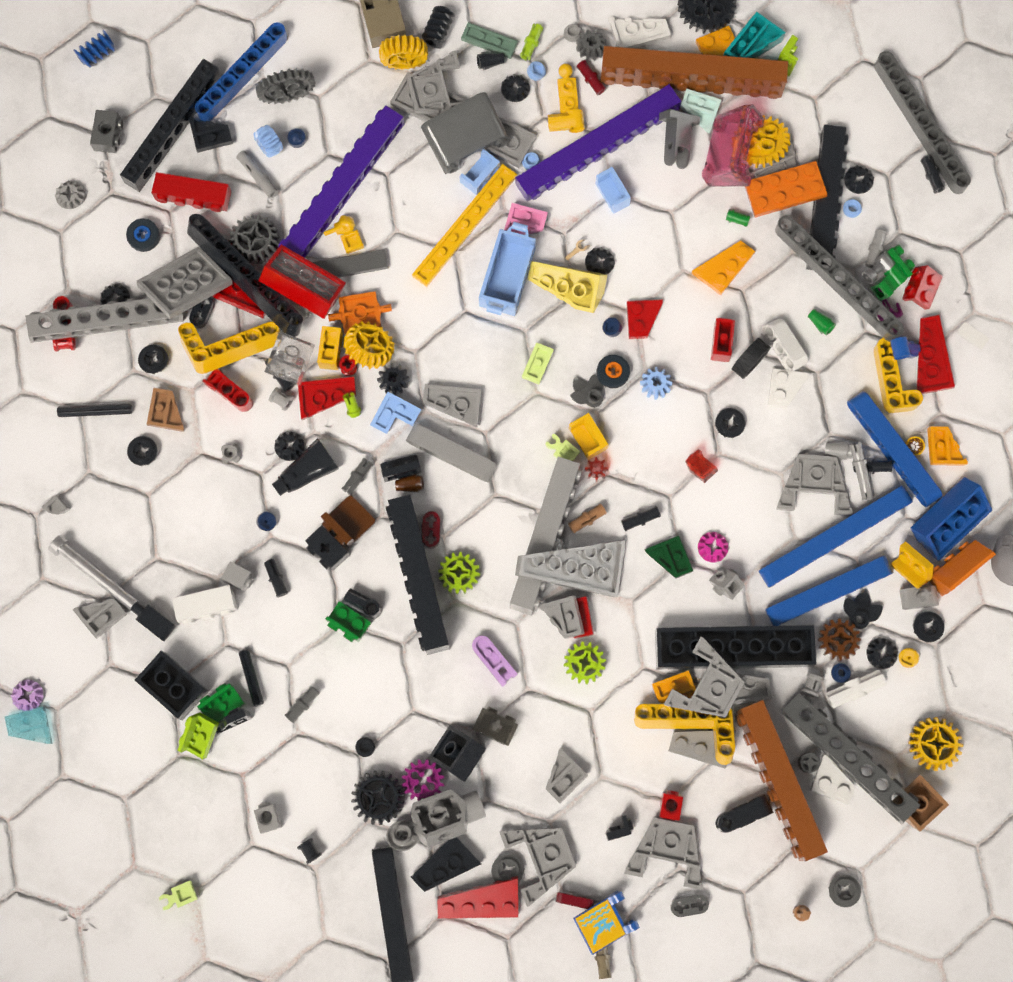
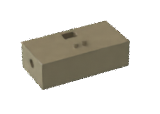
(382, 20)

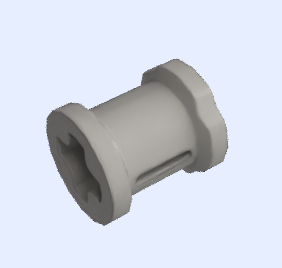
(281, 399)
(812, 685)

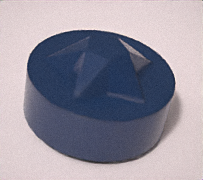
(296, 138)
(612, 327)
(266, 521)

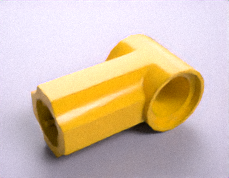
(571, 121)

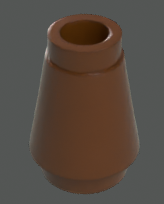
(410, 484)

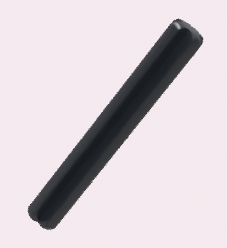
(94, 410)

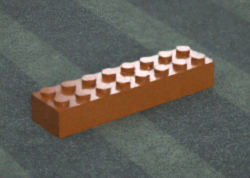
(781, 782)

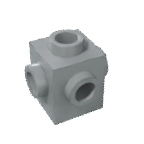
(726, 582)

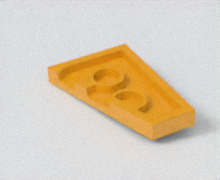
(724, 267)

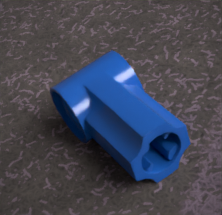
(904, 349)

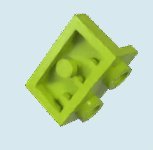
(787, 54)

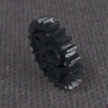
(690, 7)

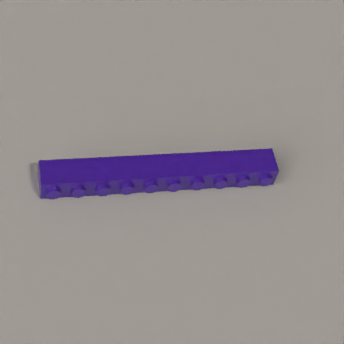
(596, 144)
(344, 182)

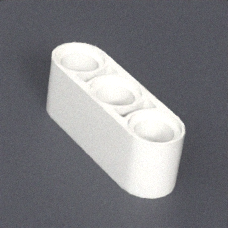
(785, 345)

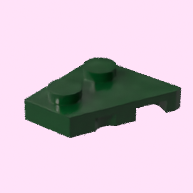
(671, 557)

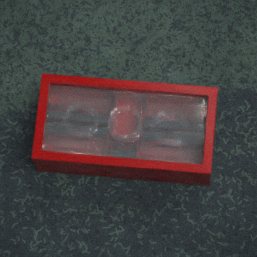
(302, 281)

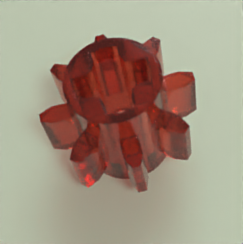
(596, 463)

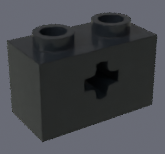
(322, 538)

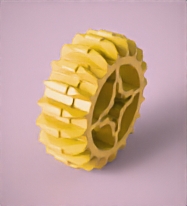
(403, 52)
(368, 345)
(935, 751)

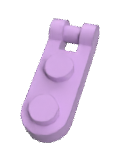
(493, 659)

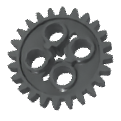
(285, 86)

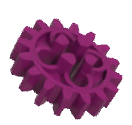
(420, 769)

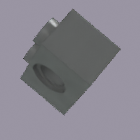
(106, 121)

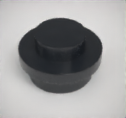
(365, 747)

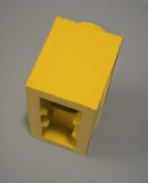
(330, 348)

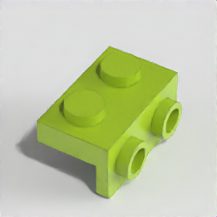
(198, 735)

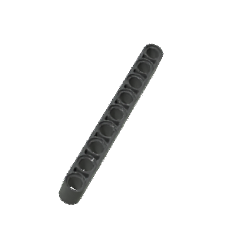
(922, 131)
(837, 269)

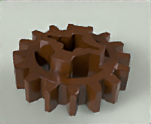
(839, 631)

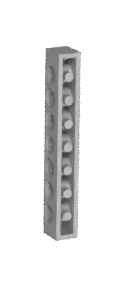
(95, 325)

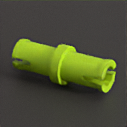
(531, 41)

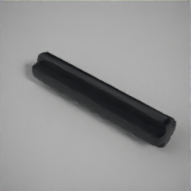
(251, 678)

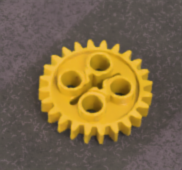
(768, 143)

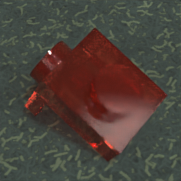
(700, 466)

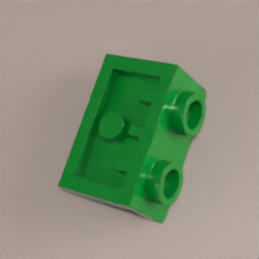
(348, 621)

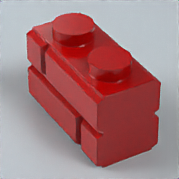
(722, 340)

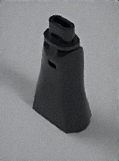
(308, 467)

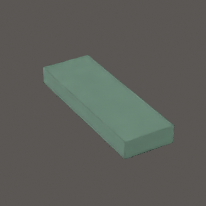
(489, 40)

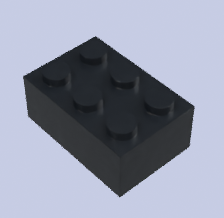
(171, 685)

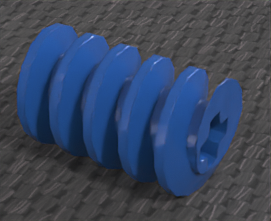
(95, 49)

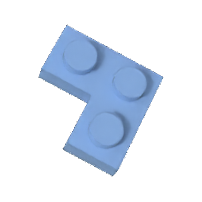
(392, 408)

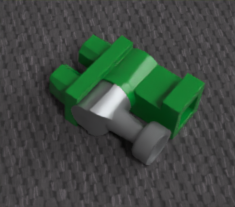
(894, 272)

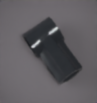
(361, 603)

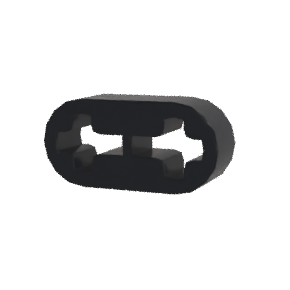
(205, 313)

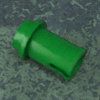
(738, 218)

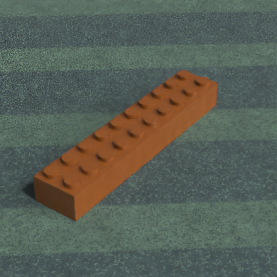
(694, 72)

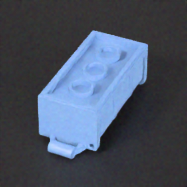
(507, 271)

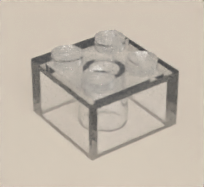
(289, 358)

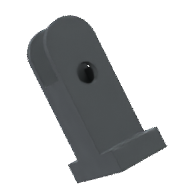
(678, 136)

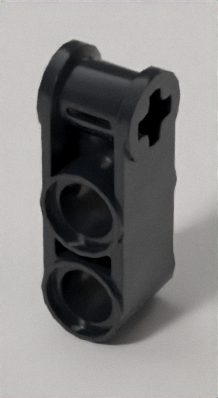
(745, 814)

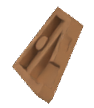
(164, 411)

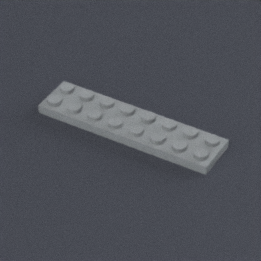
(512, 152)

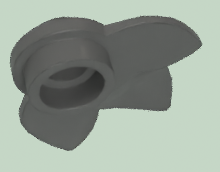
(585, 390)

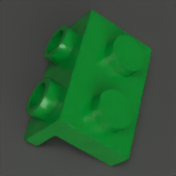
(221, 702)

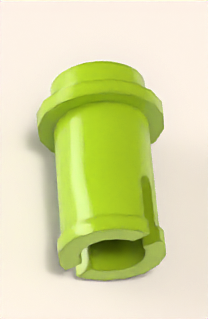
(353, 409)

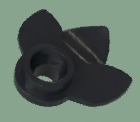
(862, 608)

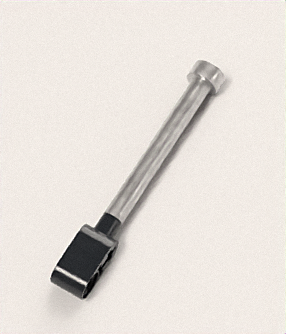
(146, 615)

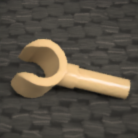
(578, 248)

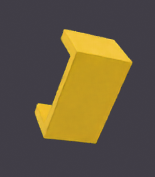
(588, 436)

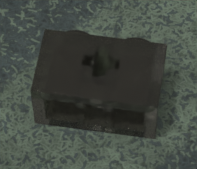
(484, 727)

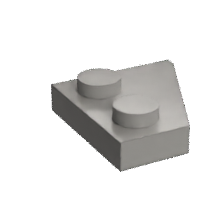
(565, 616)
(564, 777)

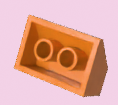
(960, 566)

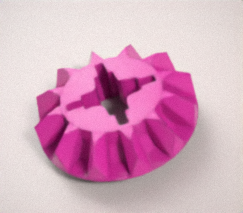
(705, 551)

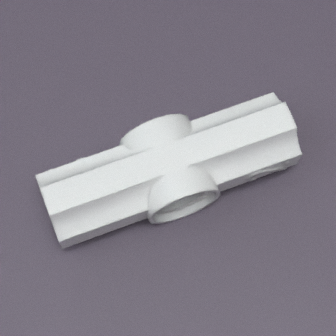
(855, 689)

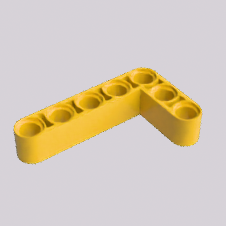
(226, 350)
(692, 721)

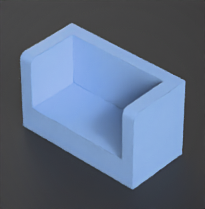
(480, 172)
(612, 190)

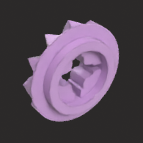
(35, 697)

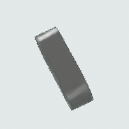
(690, 910)

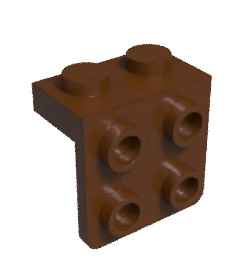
(348, 521)

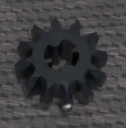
(397, 373)

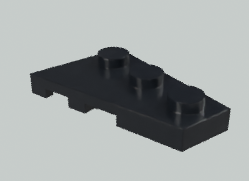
(445, 864)

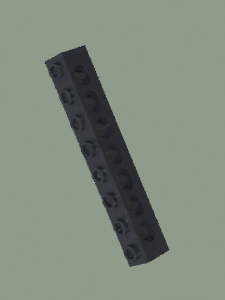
(169, 126)

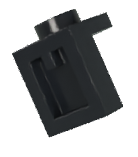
(616, 832)

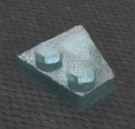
(29, 725)

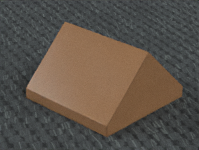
(929, 800)

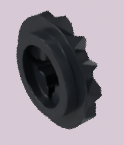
(509, 93)
(858, 187)
(591, 258)
(119, 289)
(152, 351)
(726, 415)
(134, 448)
(287, 454)
(937, 626)
(874, 657)

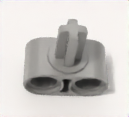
(919, 598)

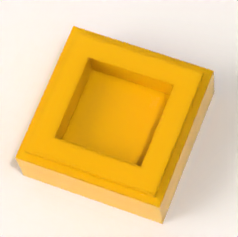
(352, 242)

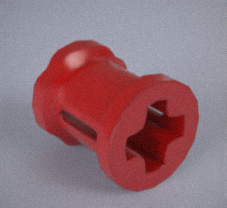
(353, 367)

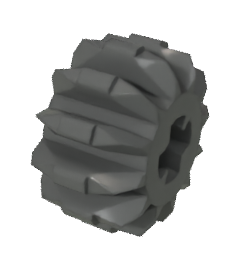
(584, 42)

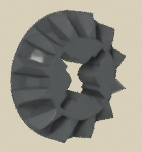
(510, 861)
(854, 890)

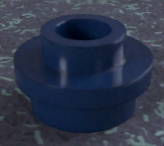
(834, 673)

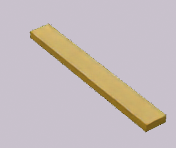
(464, 225)

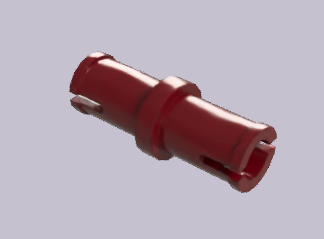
(591, 77)

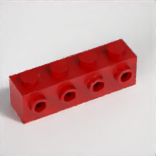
(191, 192)

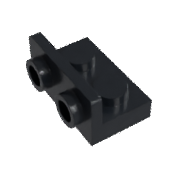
(400, 468)

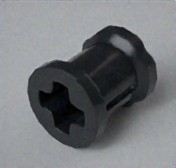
(309, 851)

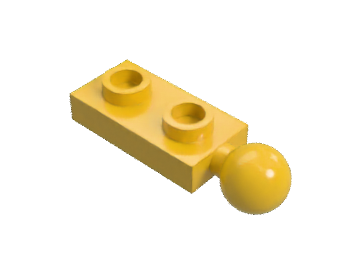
(567, 89)

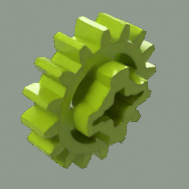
(447, 571)
(593, 664)

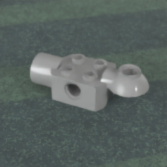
(436, 820)

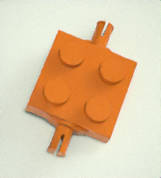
(359, 308)

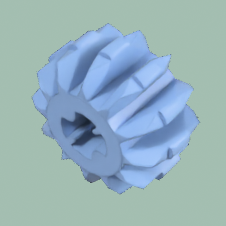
(268, 141)
(660, 389)

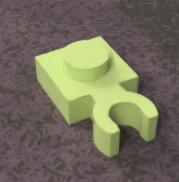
(563, 450)
(181, 895)

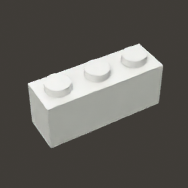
(204, 605)

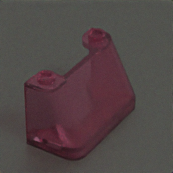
(730, 146)

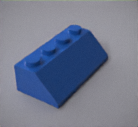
(952, 518)

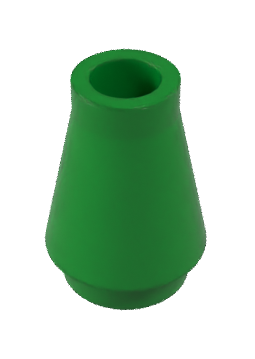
(822, 322)

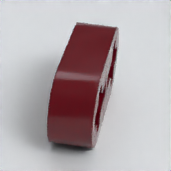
(426, 529)
(573, 900)

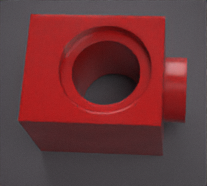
(664, 812)

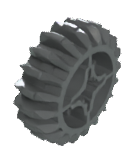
(267, 243)

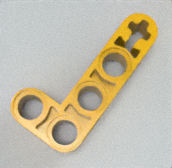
(893, 376)

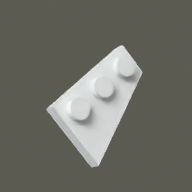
(637, 33)

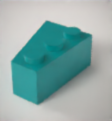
(755, 38)

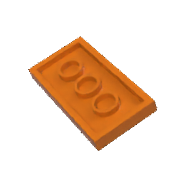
(785, 189)

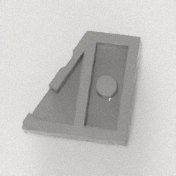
(100, 616)

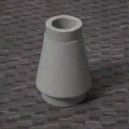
(839, 449)

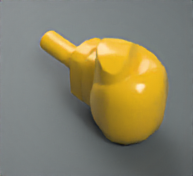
(343, 226)

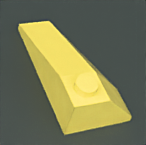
(575, 286)

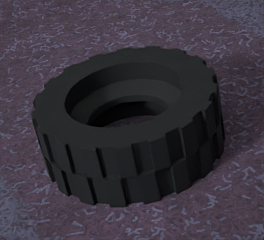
(751, 358)

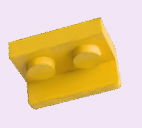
(913, 566)

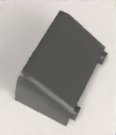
(464, 131)

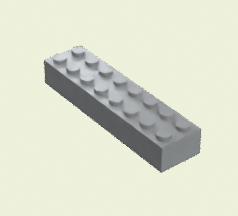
(547, 530)

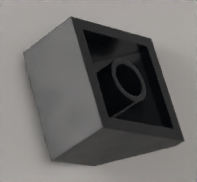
(457, 753)

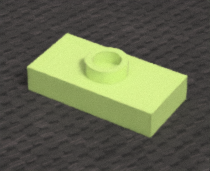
(537, 363)

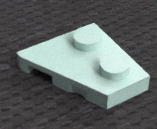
(701, 106)

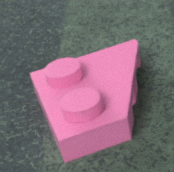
(525, 215)

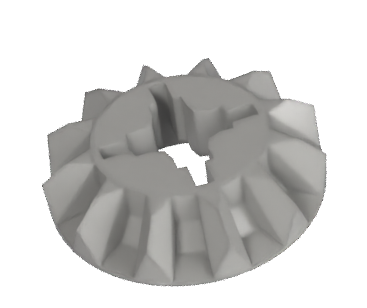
(76, 198)

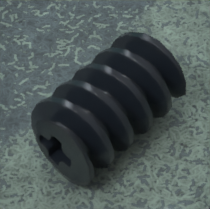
(437, 26)

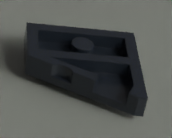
(210, 135)
(236, 717)

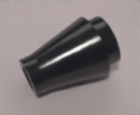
(488, 60)

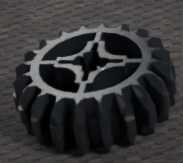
(392, 805)

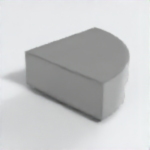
(55, 506)

